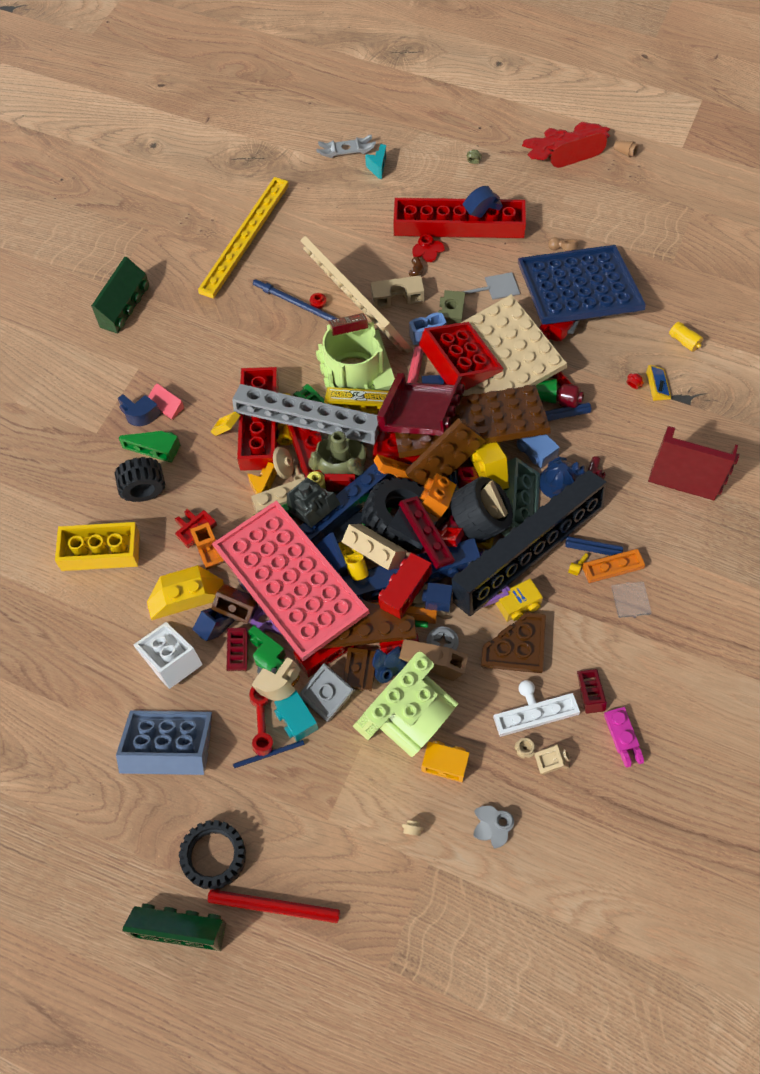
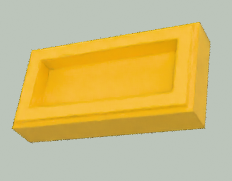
(225, 423)

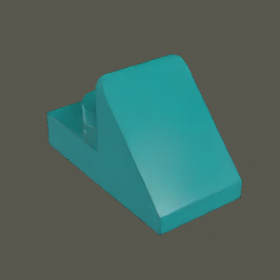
(376, 162)

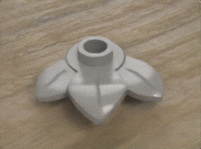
(489, 826)

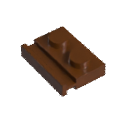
(359, 669)

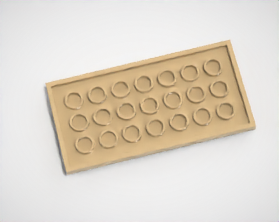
(353, 293)

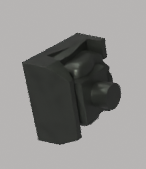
(311, 502)

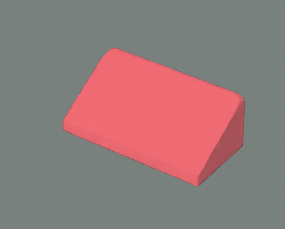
(166, 401)

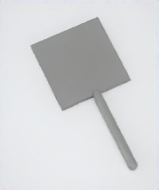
(499, 286)

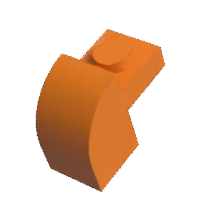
(203, 539)

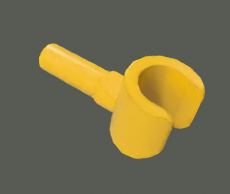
(575, 568)

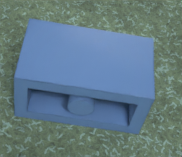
(539, 449)

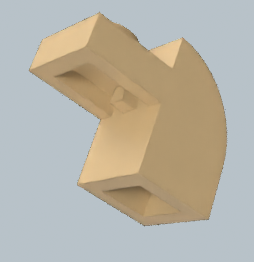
(277, 685)

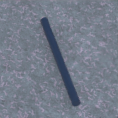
(273, 752)

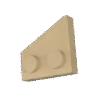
(492, 501)

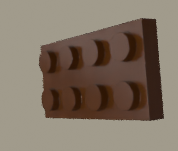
(446, 453)

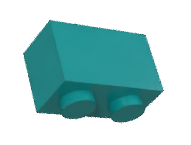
(296, 717)

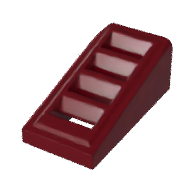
(237, 636)
(596, 703)

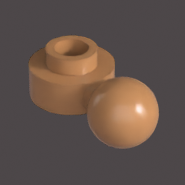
(567, 244)

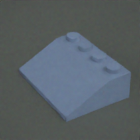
(165, 743)

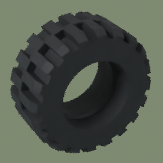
(387, 495)

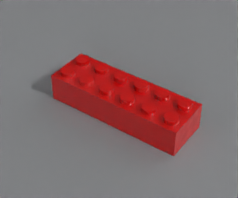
(256, 435)

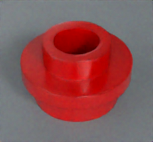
(318, 300)
(635, 381)

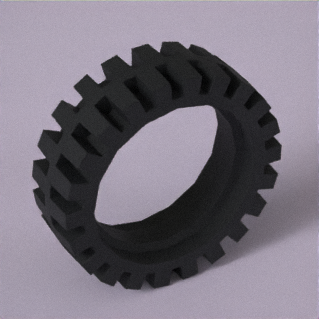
(196, 834)

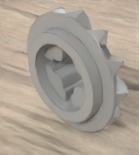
(438, 633)

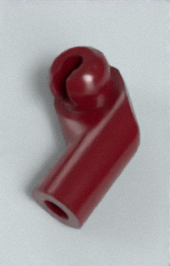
(593, 467)

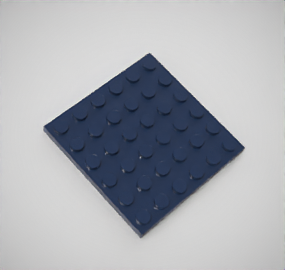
(580, 284)

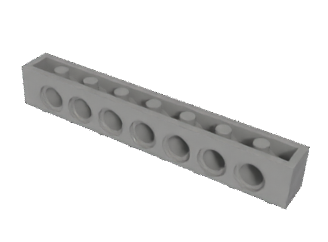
(306, 413)

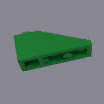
(152, 444)

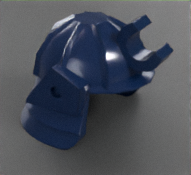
(559, 475)

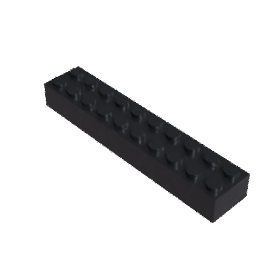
(528, 543)

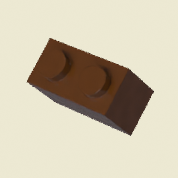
(234, 604)

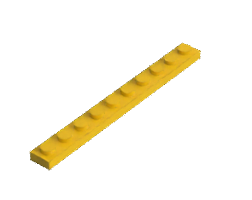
(243, 238)

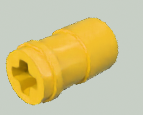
(687, 337)

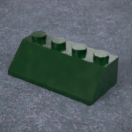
(120, 296)
(175, 927)

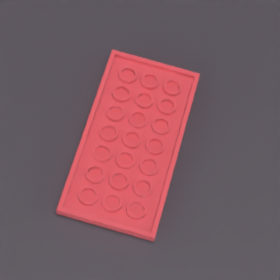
(290, 580)

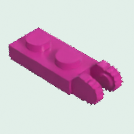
(623, 735)

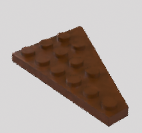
(376, 628)

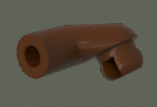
(417, 268)

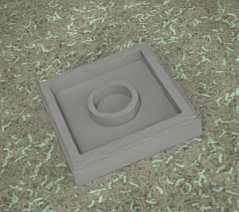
(326, 692)

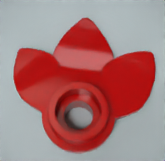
(427, 248)

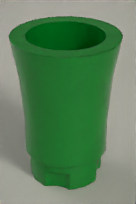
(547, 391)

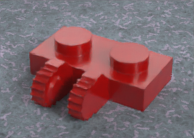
(184, 533)

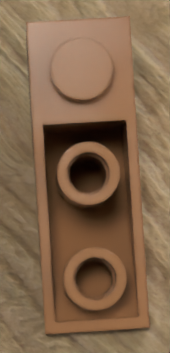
(446, 661)

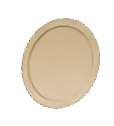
(283, 462)

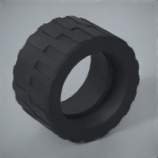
(472, 515)

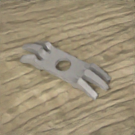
(335, 148)

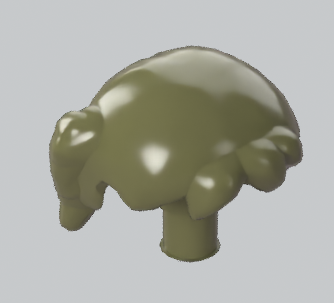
(339, 455)

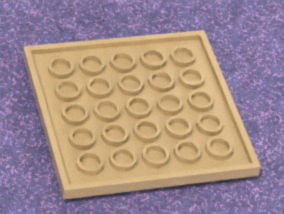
(517, 346)

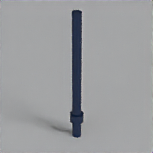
(269, 289)

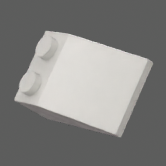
(168, 654)

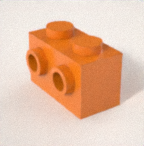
(437, 495)

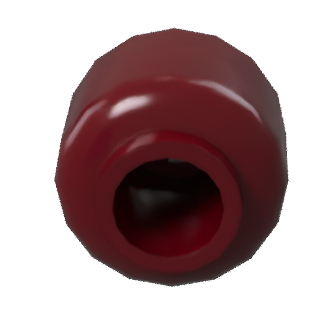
(569, 395)

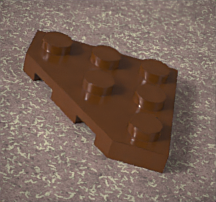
(517, 646)

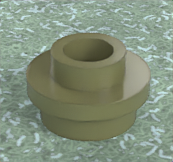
(474, 156)

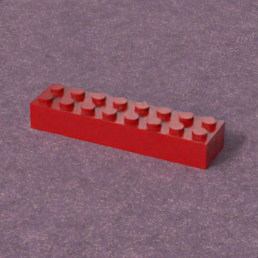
(450, 219)

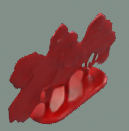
(569, 147)

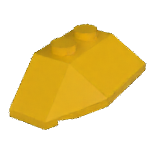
(183, 591)

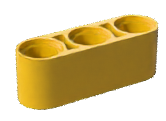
(355, 562)

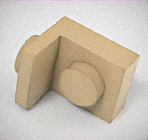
(552, 759)

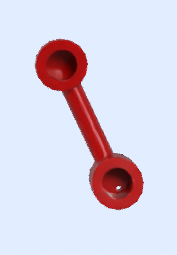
(262, 742)

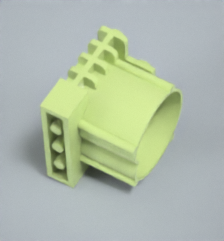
(365, 344)
(408, 707)

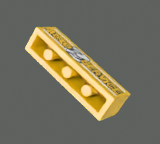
(356, 399)

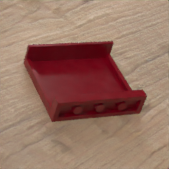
(419, 407)
(692, 467)

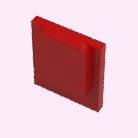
(338, 482)

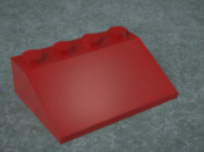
(459, 352)

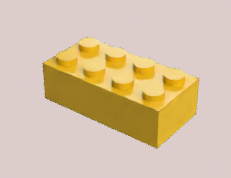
(97, 546)

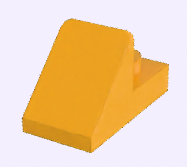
(265, 481)

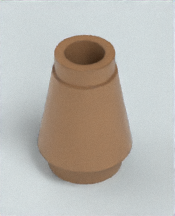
(627, 148)

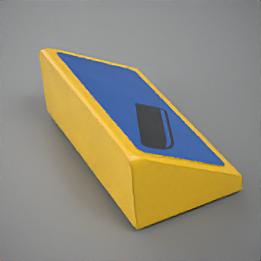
(658, 383)

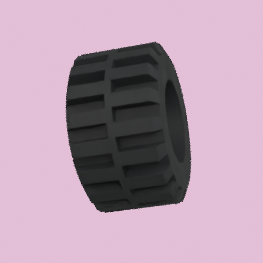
(139, 479)

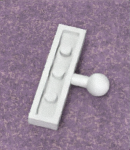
(535, 713)

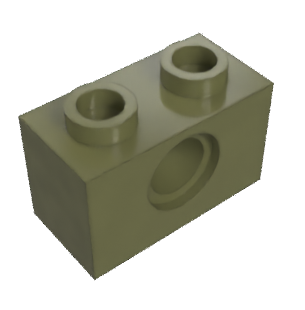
(452, 306)

